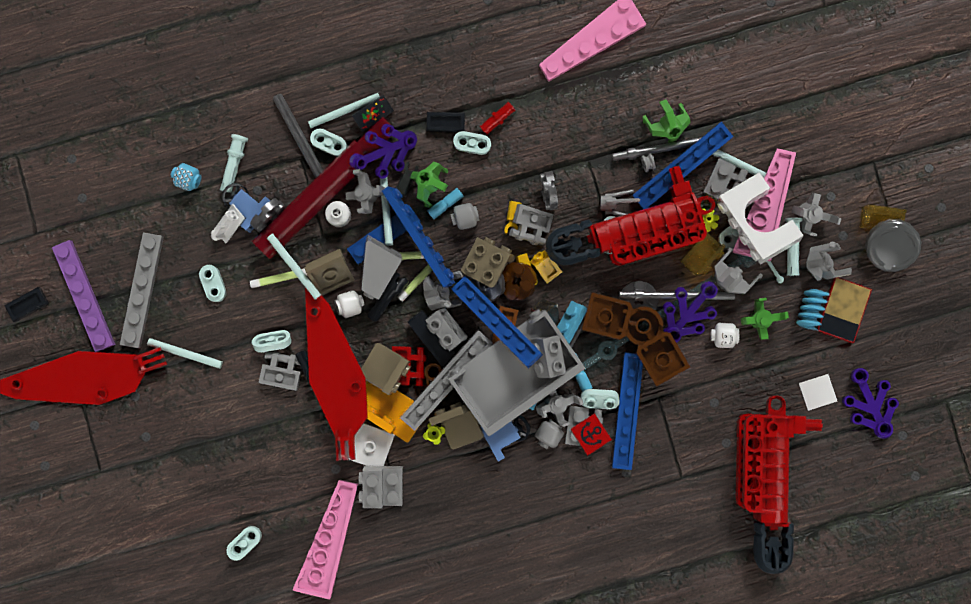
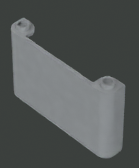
(501, 386)

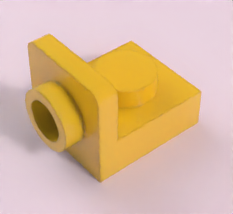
(545, 266)

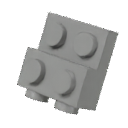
(446, 329)
(381, 486)

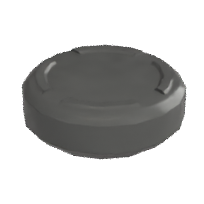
(893, 245)

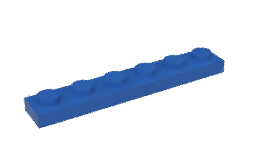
(687, 161)
(423, 242)
(497, 322)
(627, 412)

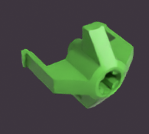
(669, 125)
(429, 182)
(762, 318)

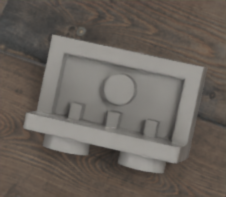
(552, 361)

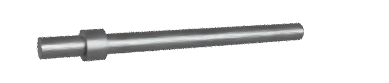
(633, 153)
(639, 295)

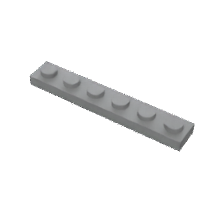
(141, 290)
(441, 386)

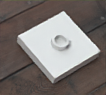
(372, 445)

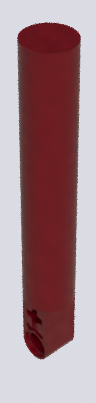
(316, 194)

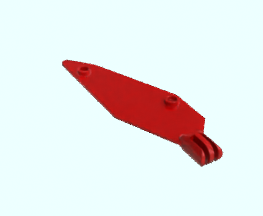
(335, 376)
(82, 377)

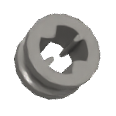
(648, 162)

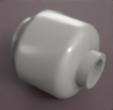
(465, 216)
(549, 434)

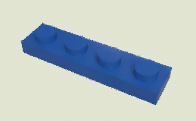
(358, 249)

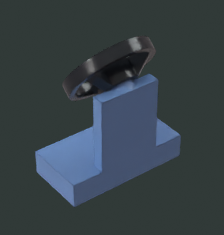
(244, 203)
(506, 436)

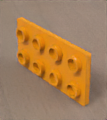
(386, 411)

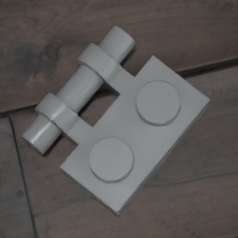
(720, 177)
(534, 219)
(278, 376)
(575, 416)

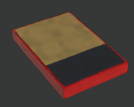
(844, 309)

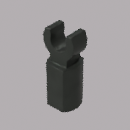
(405, 181)

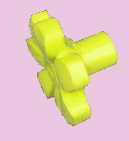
(709, 220)

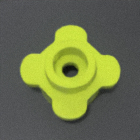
(434, 438)

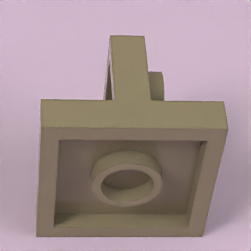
(329, 272)

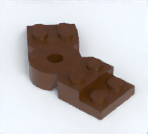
(655, 347)

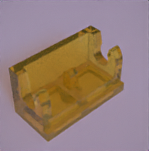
(874, 214)

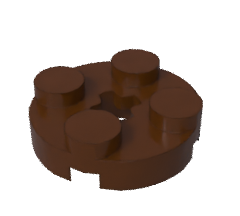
(528, 282)

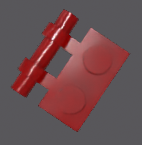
(420, 358)

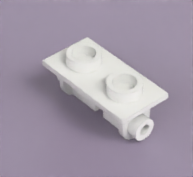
(228, 224)

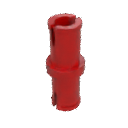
(497, 118)

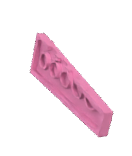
(604, 31)
(767, 211)
(323, 559)

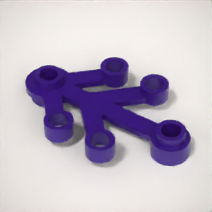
(387, 150)
(688, 314)
(872, 406)

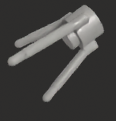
(609, 202)

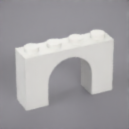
(762, 244)

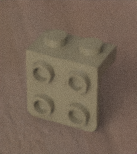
(486, 261)
(385, 368)
(459, 425)

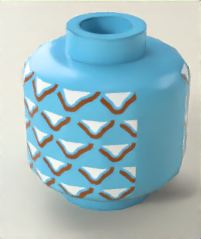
(186, 177)

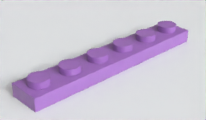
(83, 296)

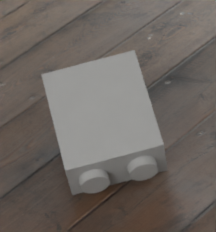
(378, 267)

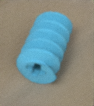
(812, 309)

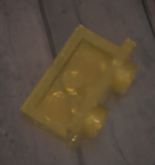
(702, 255)

